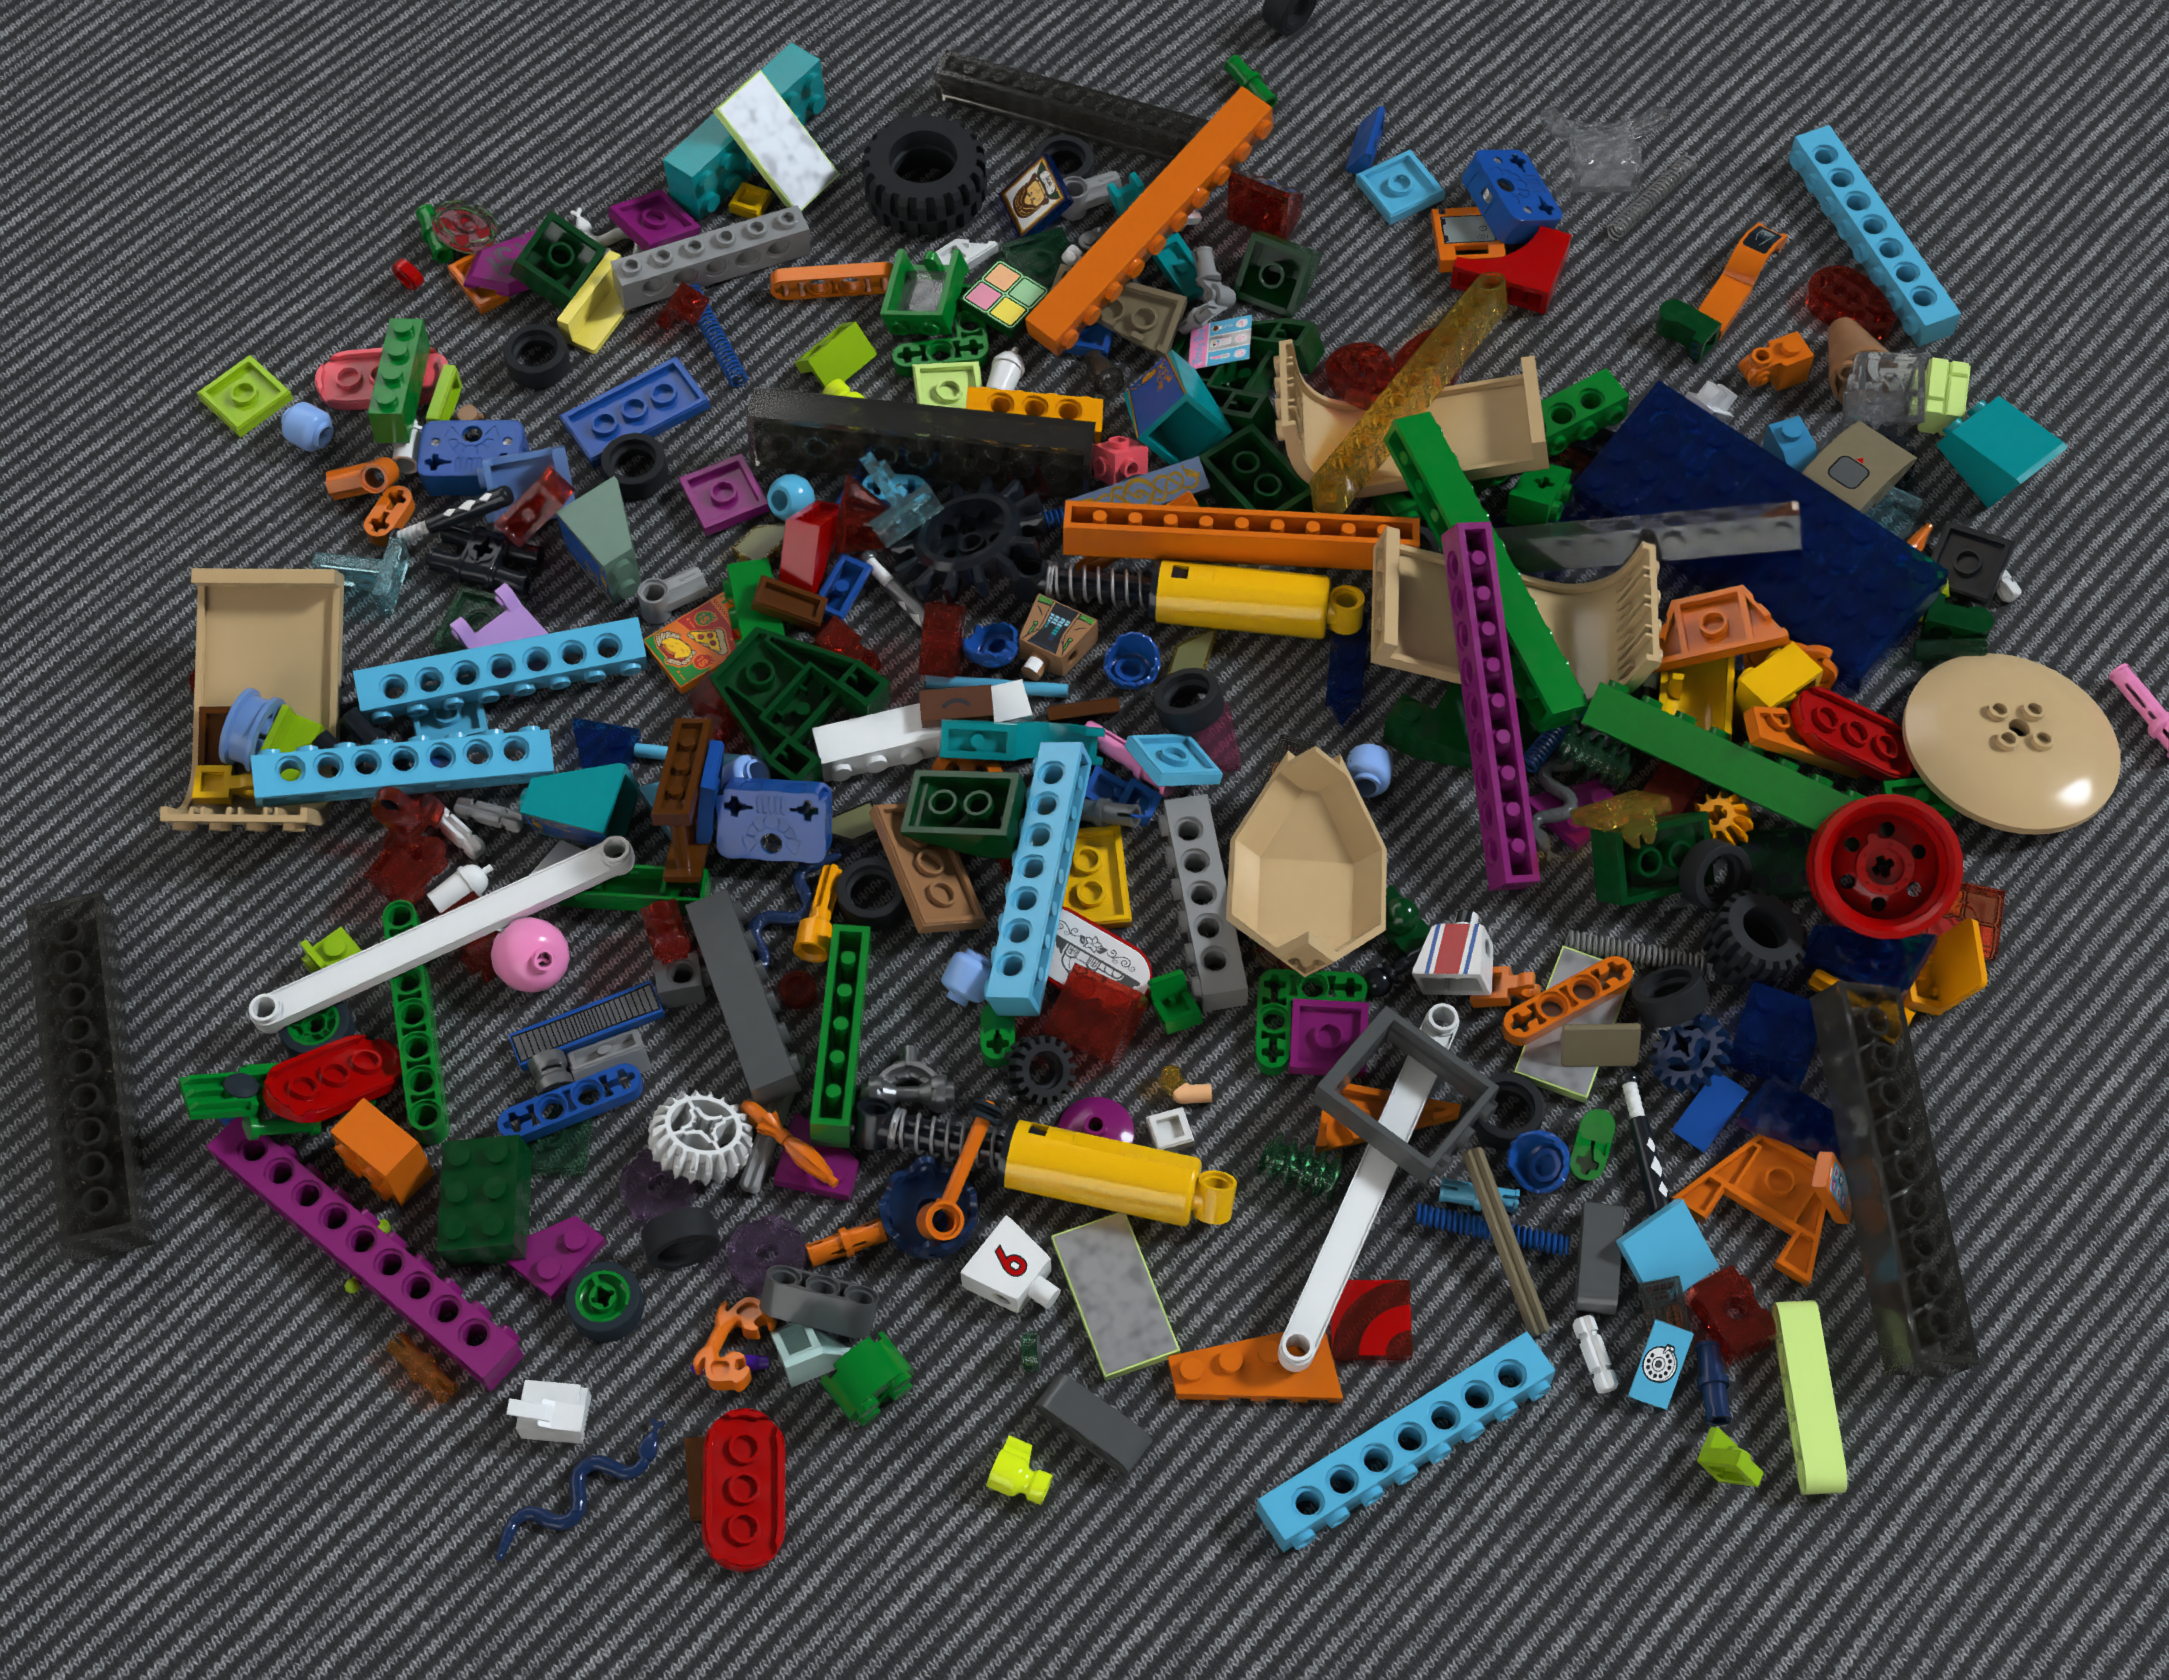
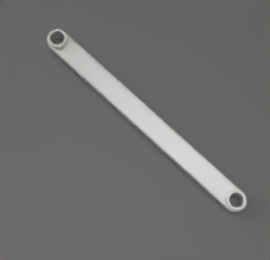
(441, 935)
(1362, 1202)

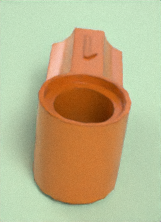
(360, 478)

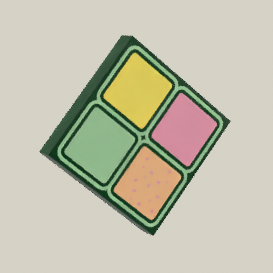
(1003, 297)

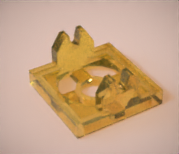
(1630, 811)

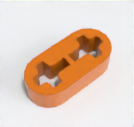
(384, 513)

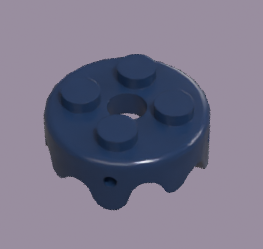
(908, 1193)

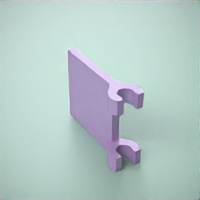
(510, 625)

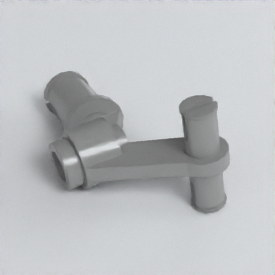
(1216, 295)

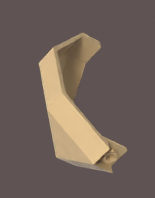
(1308, 865)

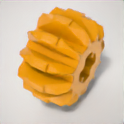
(1727, 817)

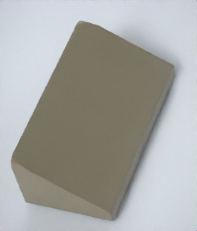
(1600, 1044)

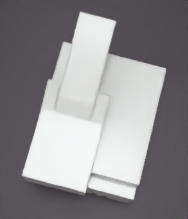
(551, 1411)

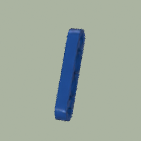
(568, 1097)

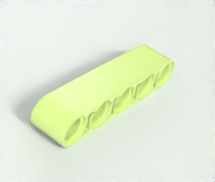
(1809, 1398)

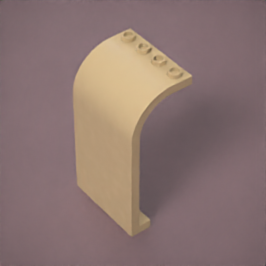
(1487, 424)
(1599, 625)
(274, 636)

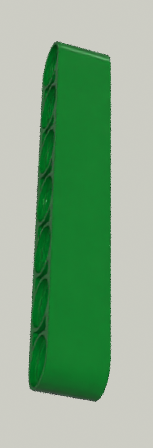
(417, 1037)

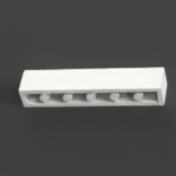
(897, 735)

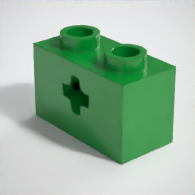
(1539, 496)

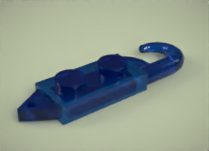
(1346, 672)

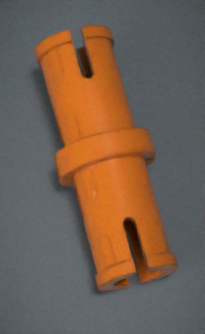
(846, 1242)

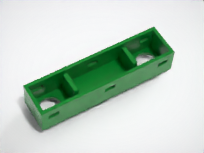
(638, 890)

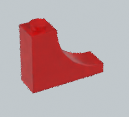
(1528, 272)
(808, 544)

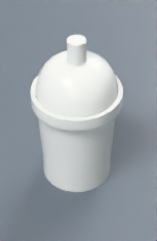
(1006, 370)
(407, 453)
(459, 885)

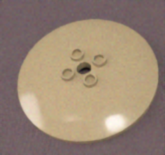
(1981, 768)

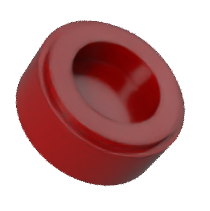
(407, 274)

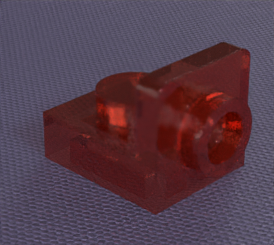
(683, 304)

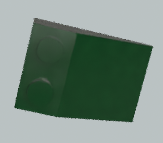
(966, 811)
(1652, 871)

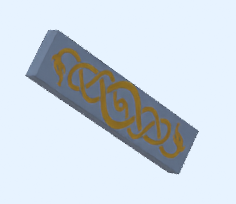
(1156, 486)

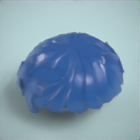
(992, 645)
(1132, 661)
(1539, 1161)

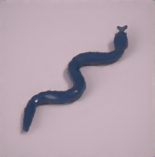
(788, 918)
(646, 1453)

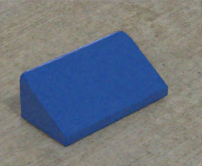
(1366, 142)
(844, 586)

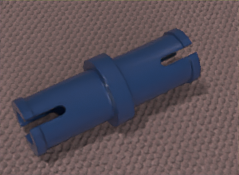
(1713, 1383)

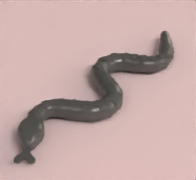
(1554, 814)

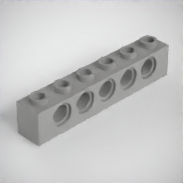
(711, 257)
(1193, 818)

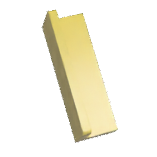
(593, 310)

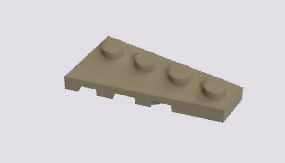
(1141, 314)

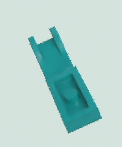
(1176, 257)
(1012, 740)

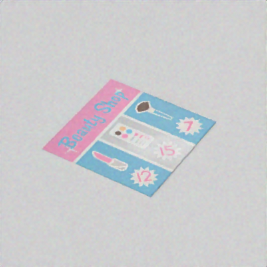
(1220, 342)

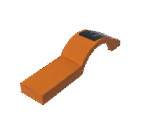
(1741, 274)

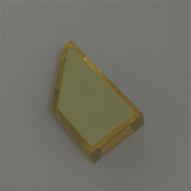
(760, 543)
(1194, 652)

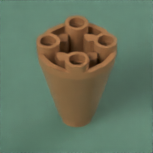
(1844, 341)

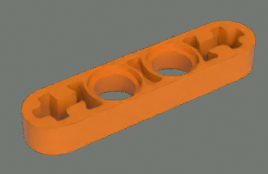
(796, 281)
(1570, 1004)

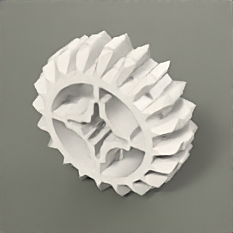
(696, 1147)

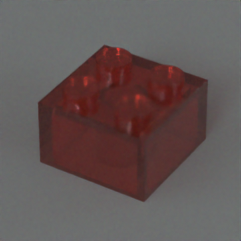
(1096, 1015)

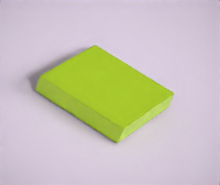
(245, 396)

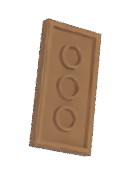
(928, 877)

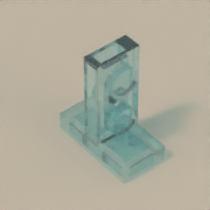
(907, 509)
(369, 574)

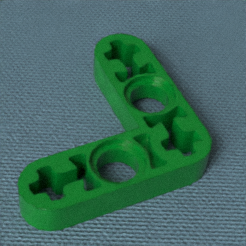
(963, 343)
(1290, 987)

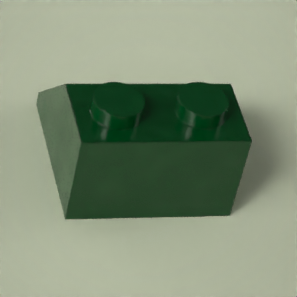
(557, 260)
(1276, 273)

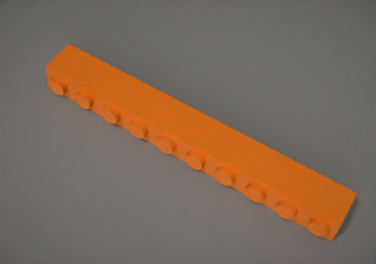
(1150, 222)
(1228, 534)

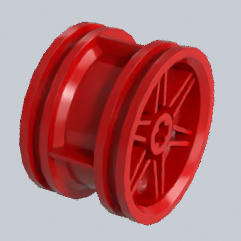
(1914, 823)

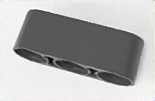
(1598, 1258)
(819, 1301)
(1093, 1423)

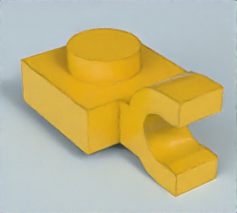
(219, 783)

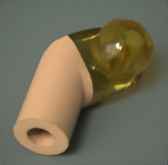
(1181, 1090)

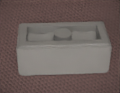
(607, 1053)

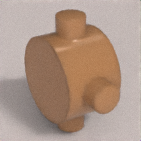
(468, 412)

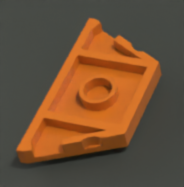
(1716, 627)

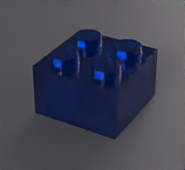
(1774, 1035)

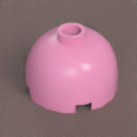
(530, 955)

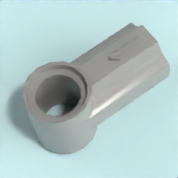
(1089, 193)
(661, 596)

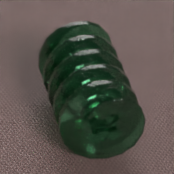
(1596, 756)
(1301, 1166)

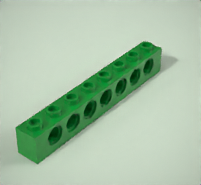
(1567, 417)

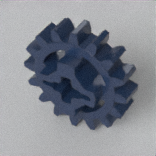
(1691, 1053)

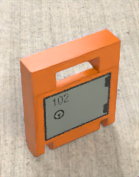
(1462, 230)

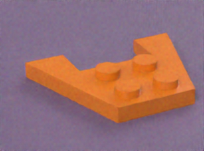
(1775, 1185)

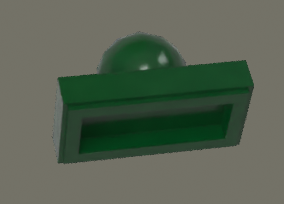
(1403, 923)

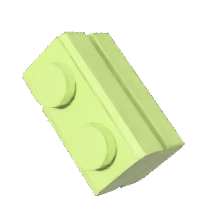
(1944, 394)

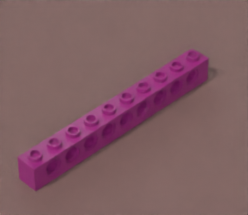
(1490, 707)
(484, 1362)

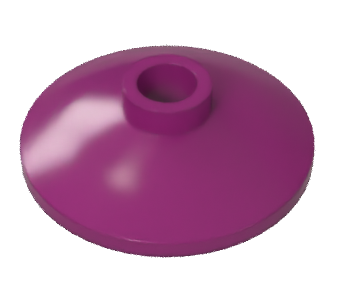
(1110, 1114)

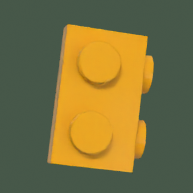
(1951, 972)

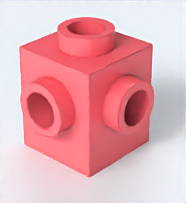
(1119, 459)

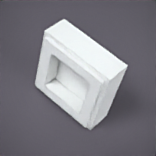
(1170, 1130)

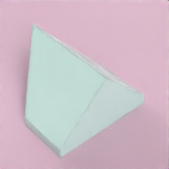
(806, 1352)

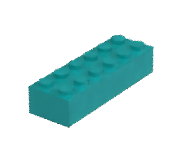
(712, 163)

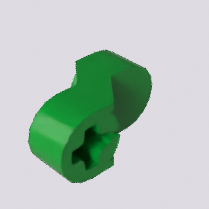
(994, 1048)
(1600, 1128)

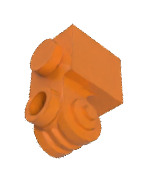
(1783, 362)

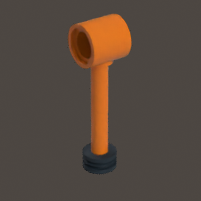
(985, 1115)

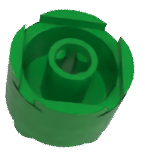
(868, 1378)

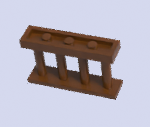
(678, 798)

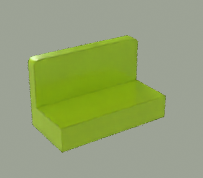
(837, 354)
(289, 733)

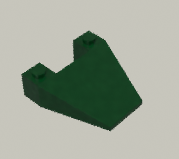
(1243, 385)
(788, 687)
(1442, 732)

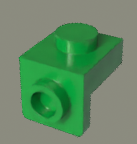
(1173, 1002)

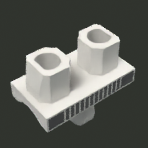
(1715, 400)

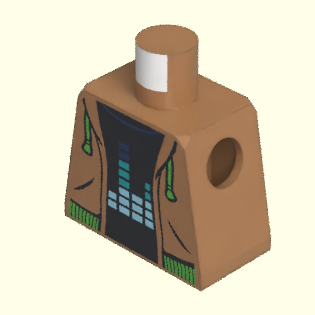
(1054, 638)

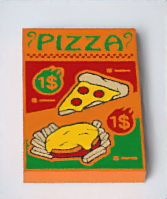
(694, 643)

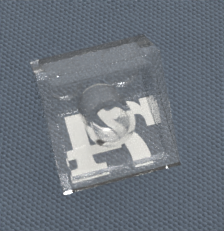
(1885, 390)

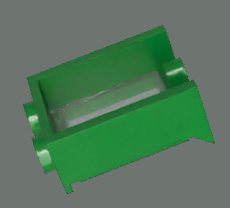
(923, 296)

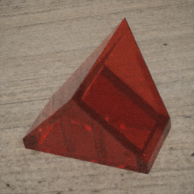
(855, 512)

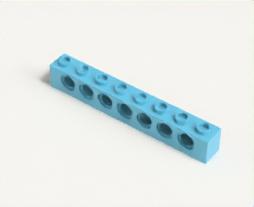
(1874, 236)
(411, 675)
(423, 777)
(1043, 851)
(1518, 1359)

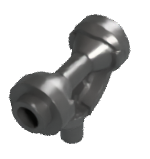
(932, 1092)

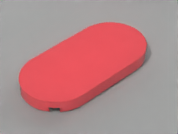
(351, 374)

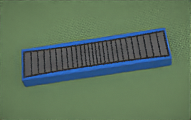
(589, 1023)

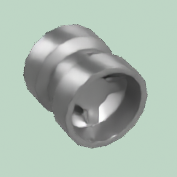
(549, 1070)

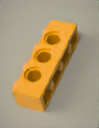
(1037, 404)

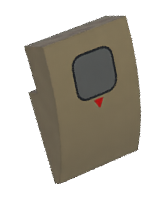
(1860, 466)

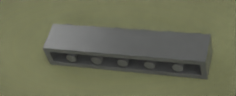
(743, 997)

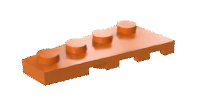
(1774, 731)
(1254, 1371)

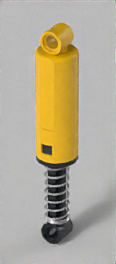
(1207, 596)
(1064, 1165)

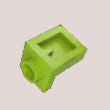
(328, 951)
(1727, 1461)

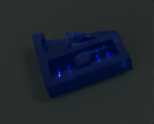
(605, 743)

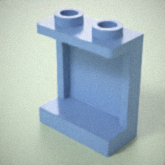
(520, 471)

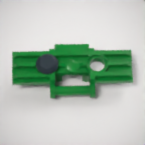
(238, 1096)

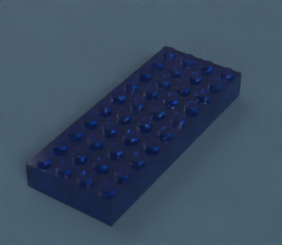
(1843, 590)

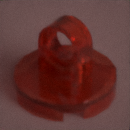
(409, 821)

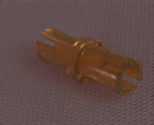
(422, 1367)

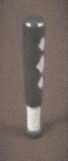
(895, 589)

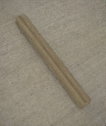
(1505, 1242)

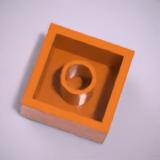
(381, 1153)

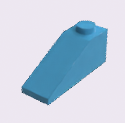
(1791, 443)

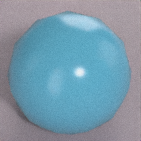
(789, 495)

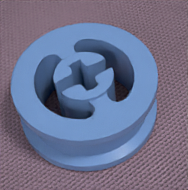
(247, 727)

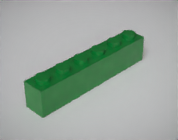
(840, 1036)

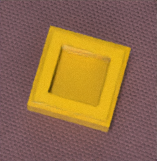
(750, 201)

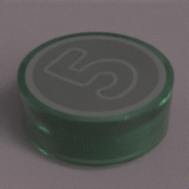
(1031, 1351)

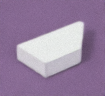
(972, 252)

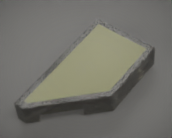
(854, 825)

